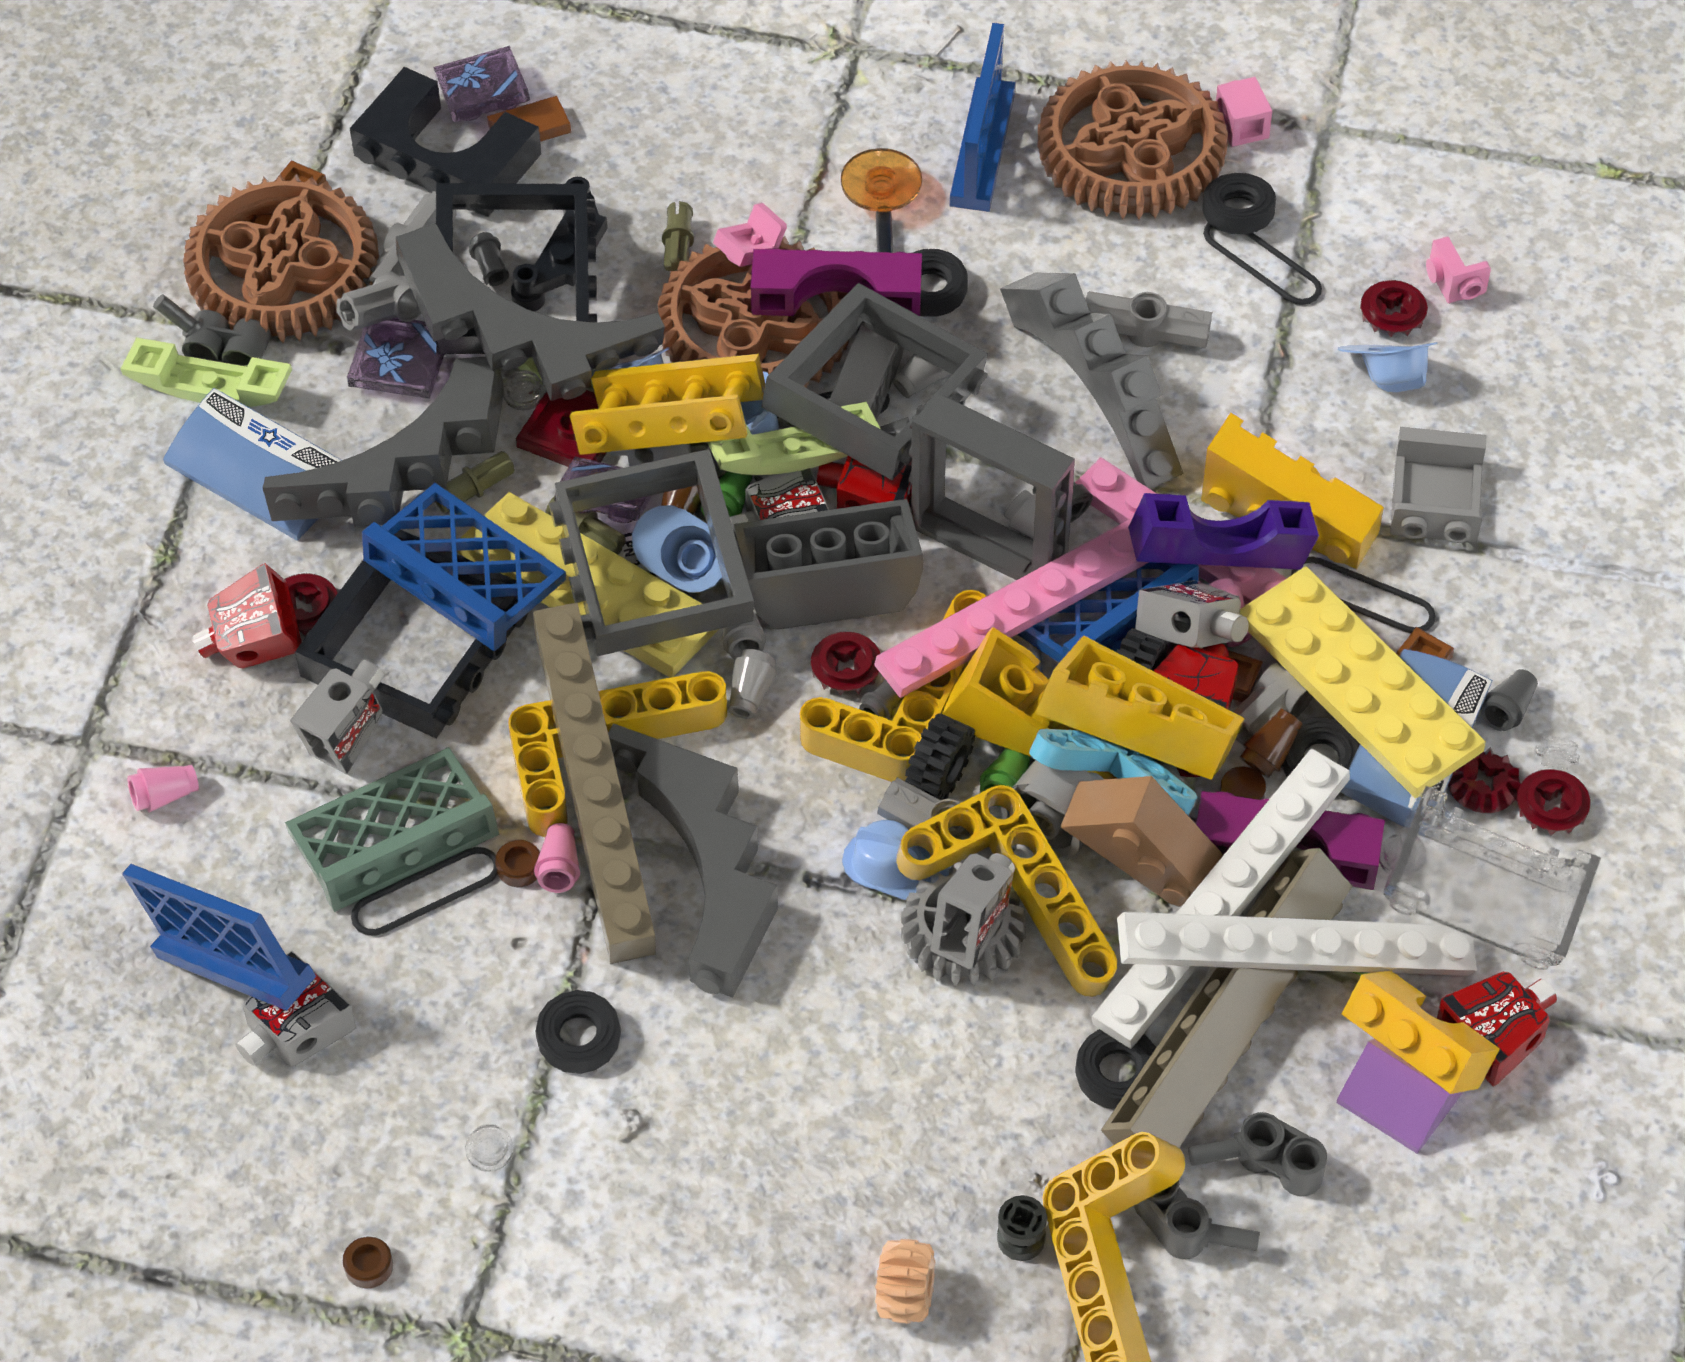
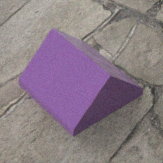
(1395, 1097)

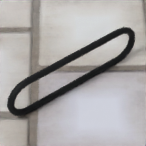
(1262, 278)
(1380, 585)
(373, 932)

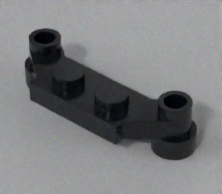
(556, 262)

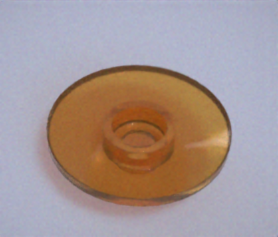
(881, 180)

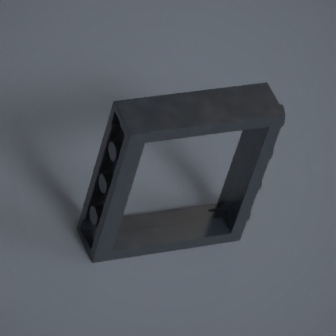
(522, 197)
(348, 609)

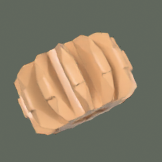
(905, 1281)

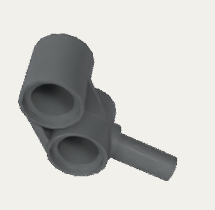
(210, 335)
(1286, 1149)
(1175, 1208)

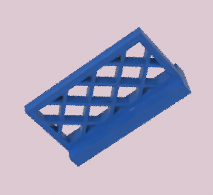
(984, 131)
(434, 581)
(1120, 614)
(218, 939)

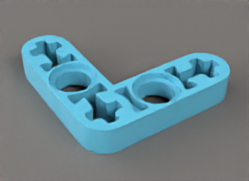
(1083, 751)

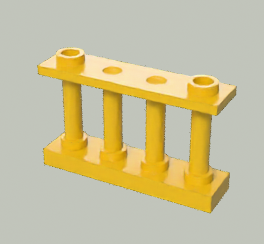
(669, 404)

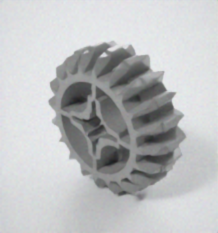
(918, 930)

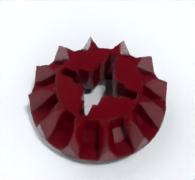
(1388, 295)
(313, 590)
(844, 647)
(1548, 785)
(1476, 794)

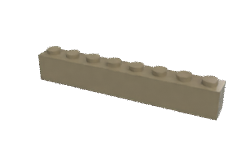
(594, 784)
(1223, 1013)

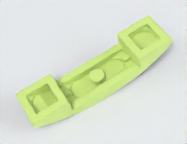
(191, 378)
(781, 449)

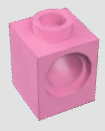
(1245, 111)

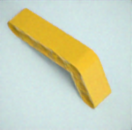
(641, 713)
(883, 736)
(1041, 868)
(1080, 1213)

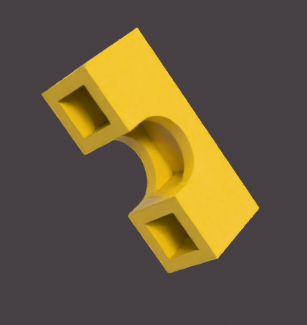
(1441, 1050)

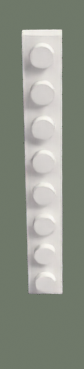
(1228, 889)
(1294, 944)

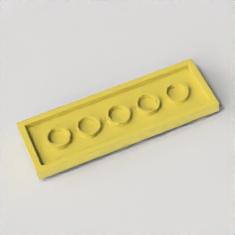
(621, 587)
(1361, 682)

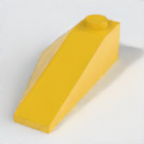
(1001, 695)

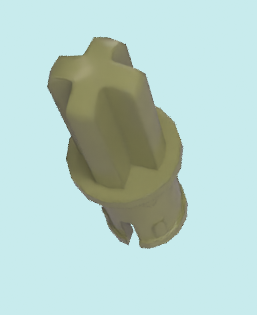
(678, 235)
(479, 478)
(597, 530)

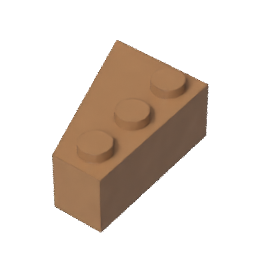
(1142, 834)

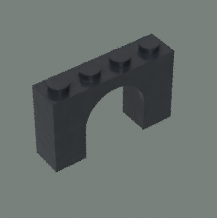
(405, 107)

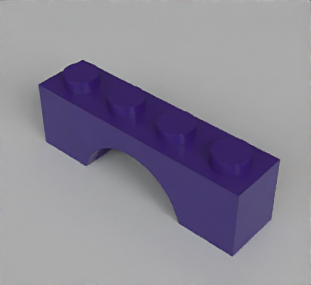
(1270, 537)

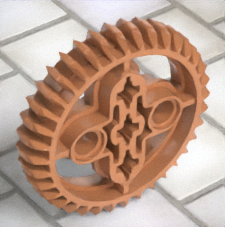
(1132, 139)
(280, 255)
(725, 312)

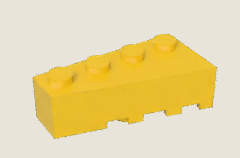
(1249, 471)
(1138, 709)

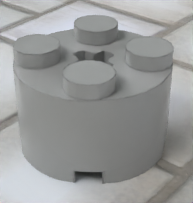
(1047, 797)

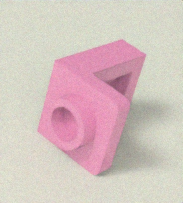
(761, 231)
(1452, 276)

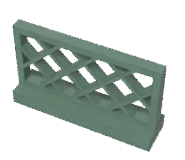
(405, 849)

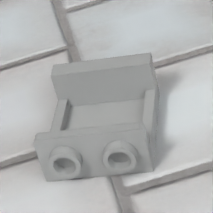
(1437, 485)

